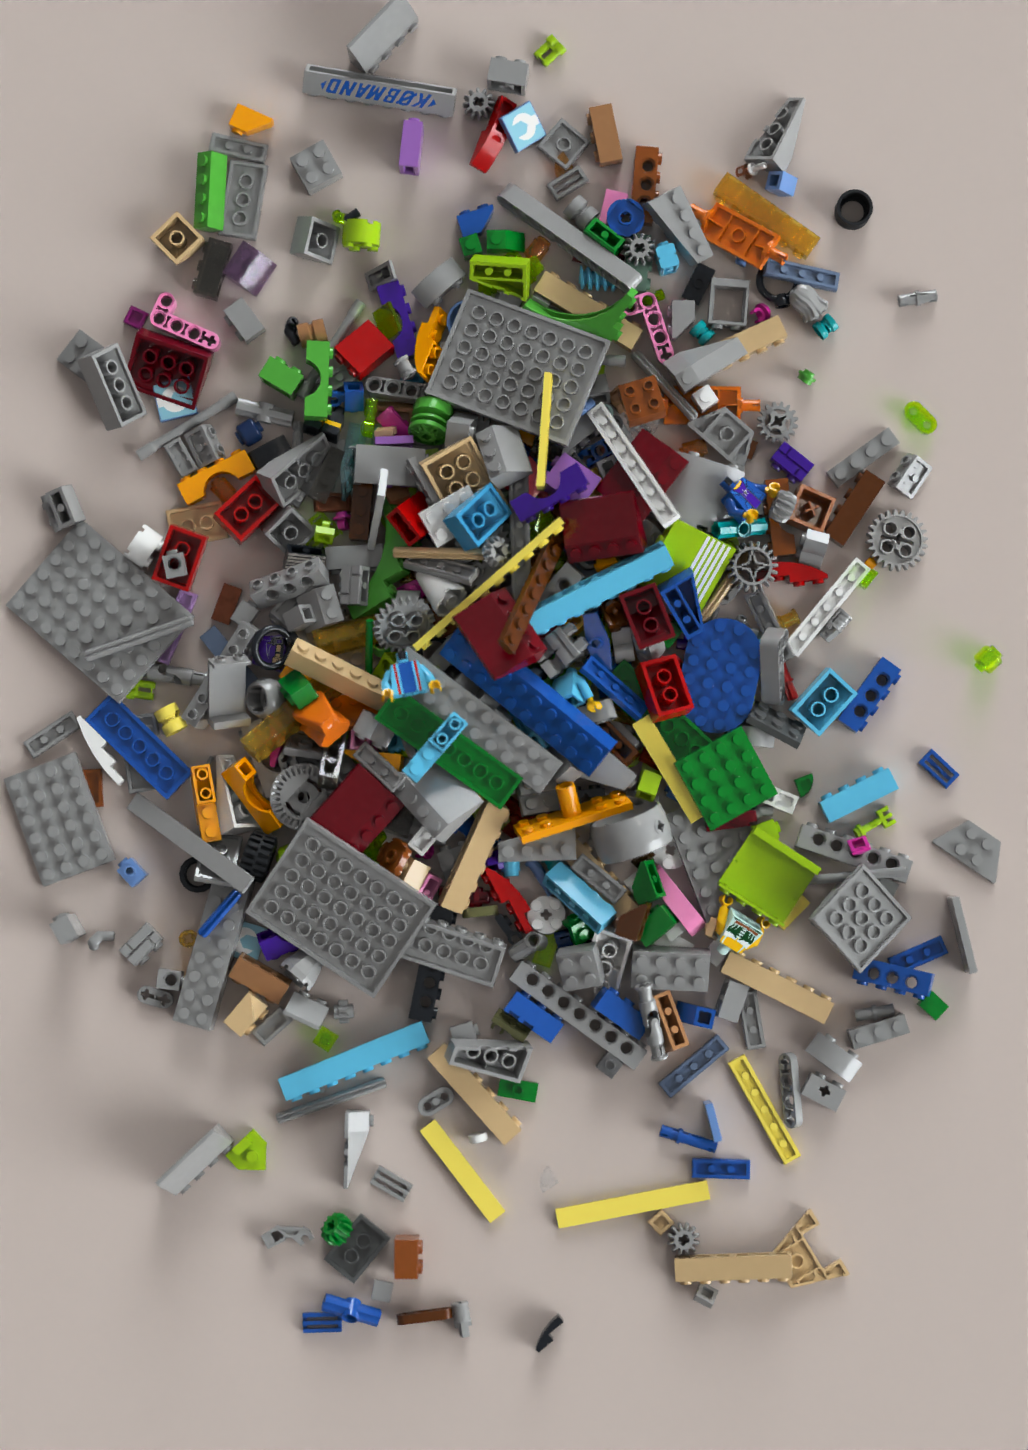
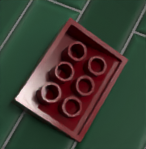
(163, 359)
(660, 460)
(602, 527)
(482, 627)
(358, 809)

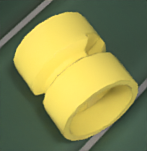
(170, 719)

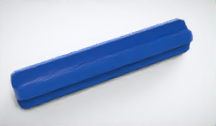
(219, 913)

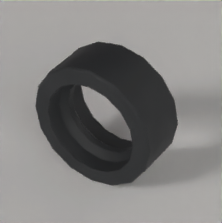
(185, 882)

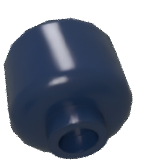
(249, 432)

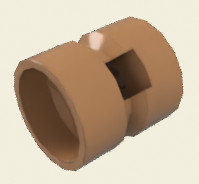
(313, 332)

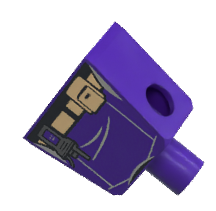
(271, 649)

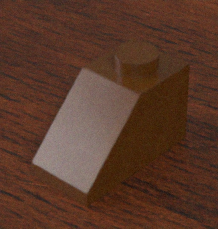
(632, 923)

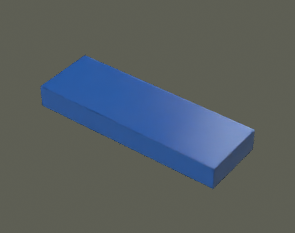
(920, 954)
(720, 1168)

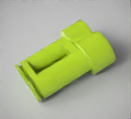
(556, 47)
(134, 693)

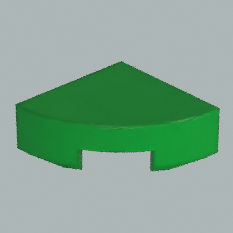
(804, 784)

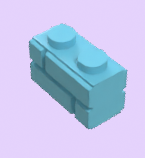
(666, 258)

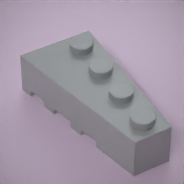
(679, 225)
(550, 848)

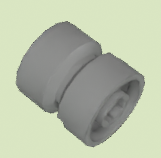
(578, 210)

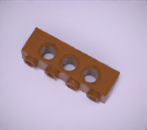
(643, 156)

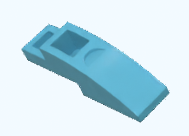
(434, 747)

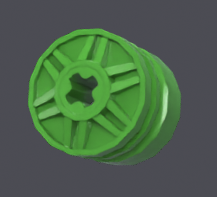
(430, 420)

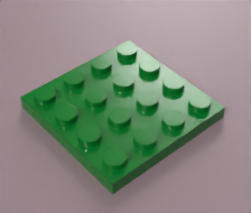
(725, 778)

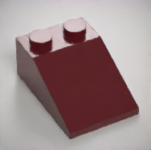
(646, 616)

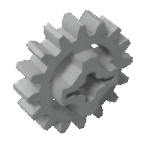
(772, 415)

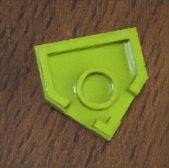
(249, 1152)

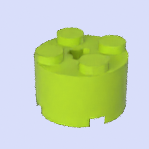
(361, 234)

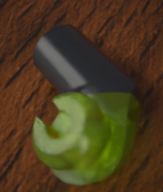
(338, 216)

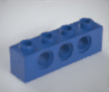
(884, 668)
(922, 988)

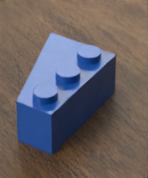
(682, 600)
(534, 1015)

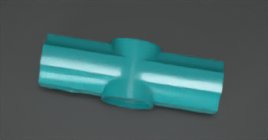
(731, 528)

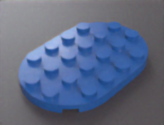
(721, 674)

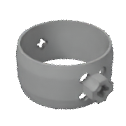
(630, 833)

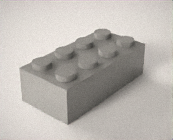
(671, 967)

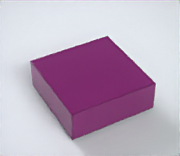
(136, 317)

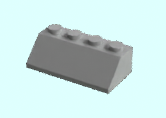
(112, 387)

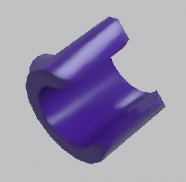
(681, 643)

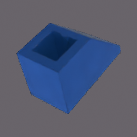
(475, 221)
(696, 1014)

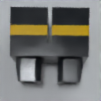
(331, 427)

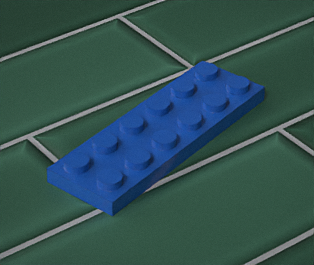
(139, 746)

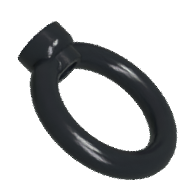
(781, 300)
(288, 638)

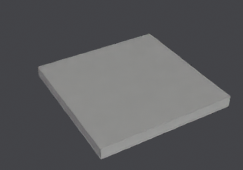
(860, 918)

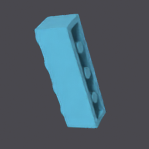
(858, 795)
(579, 897)

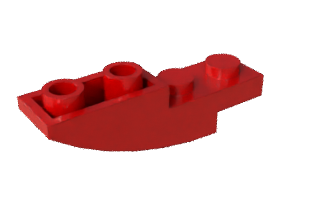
(492, 138)
(796, 574)
(504, 891)

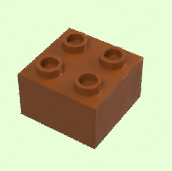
(642, 401)
(811, 509)
(406, 1257)

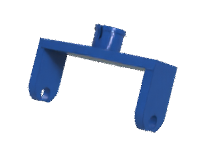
(598, 639)

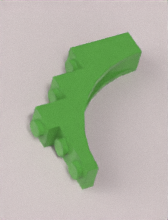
(601, 323)
(387, 573)

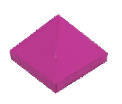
(859, 845)

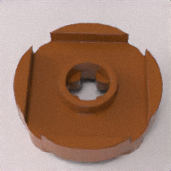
(400, 853)

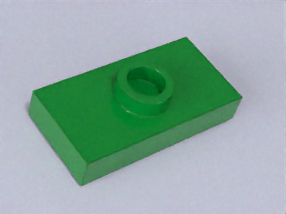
(524, 1091)

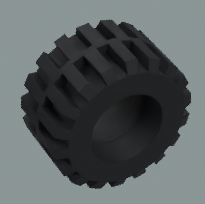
(259, 855)

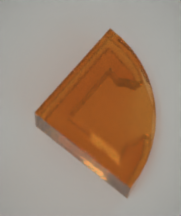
(558, 169)

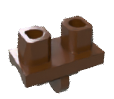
(613, 614)

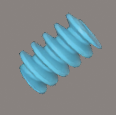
(592, 278)

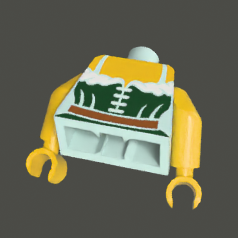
(737, 930)

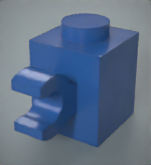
(351, 397)

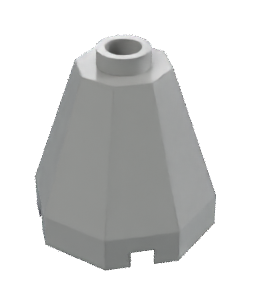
(302, 969)

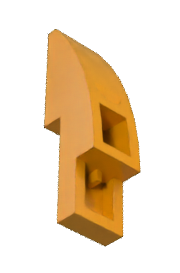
(426, 347)
(204, 803)

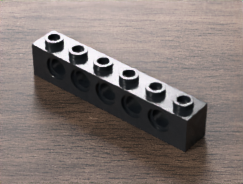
(418, 1011)

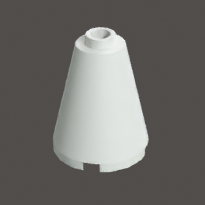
(441, 593)

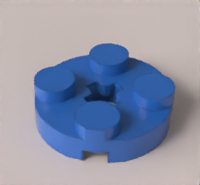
(636, 217)

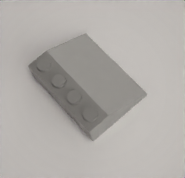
(382, 35)
(439, 801)
(195, 1160)

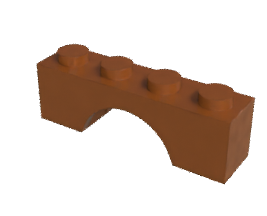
(780, 541)

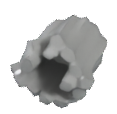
(807, 302)

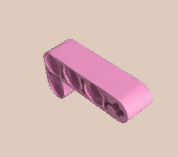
(187, 327)
(653, 329)
(680, 905)

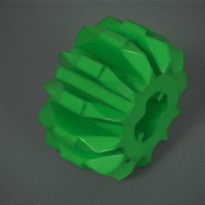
(336, 1229)

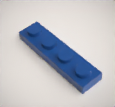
(613, 688)

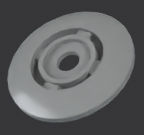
(286, 789)

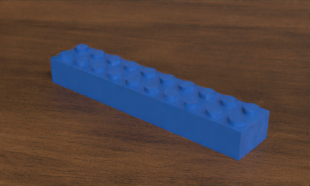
(537, 707)

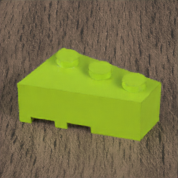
(502, 273)

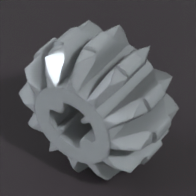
(482, 98)
(639, 242)
(782, 506)
(679, 1233)

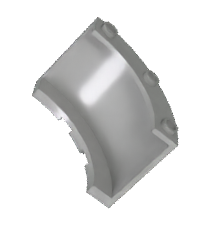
(698, 492)

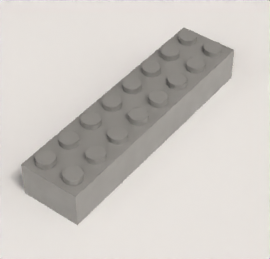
(211, 961)

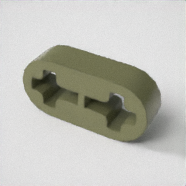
(480, 911)

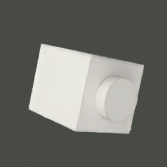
(704, 398)

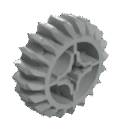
(751, 557)

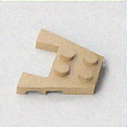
(805, 1265)

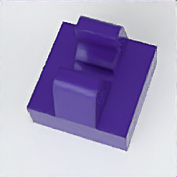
(493, 862)

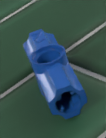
(351, 1310)

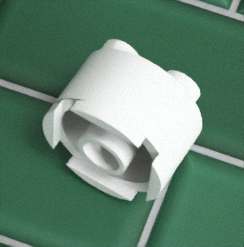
(144, 546)

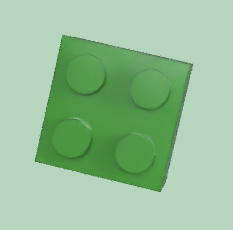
(281, 377)

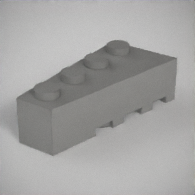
(460, 427)
(490, 1056)

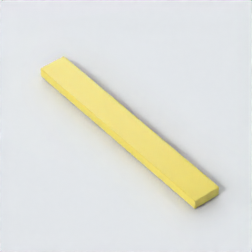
(632, 1204)

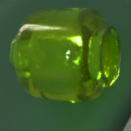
(987, 659)

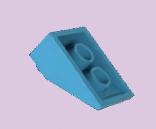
(477, 517)

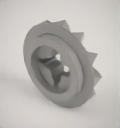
(489, 551)

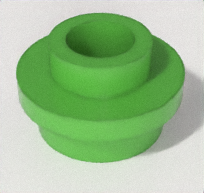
(806, 376)

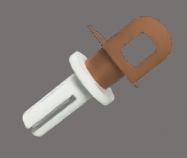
(750, 169)

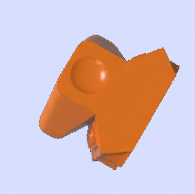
(321, 721)

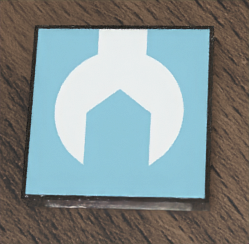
(248, 940)

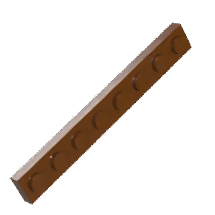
(531, 593)

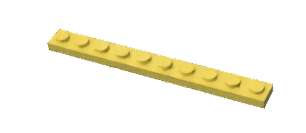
(496, 579)

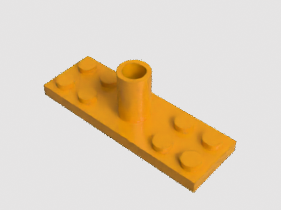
(571, 813)

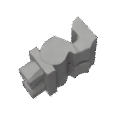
(565, 650)

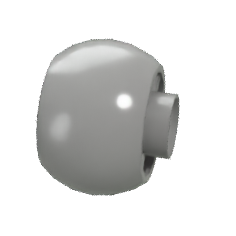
(264, 697)

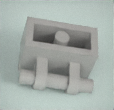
(62, 507)

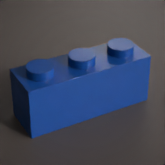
(619, 1011)

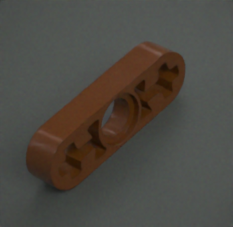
(424, 1316)

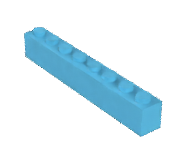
(600, 587)
(354, 1060)

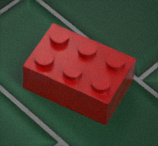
(246, 510)
(193, 547)
(664, 688)

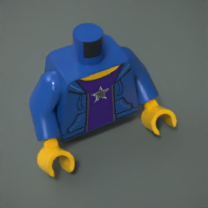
(744, 498)

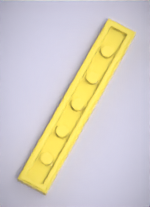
(544, 431)
(664, 761)
(764, 1109)
(462, 1170)

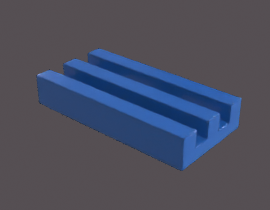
(933, 774)
(321, 1322)

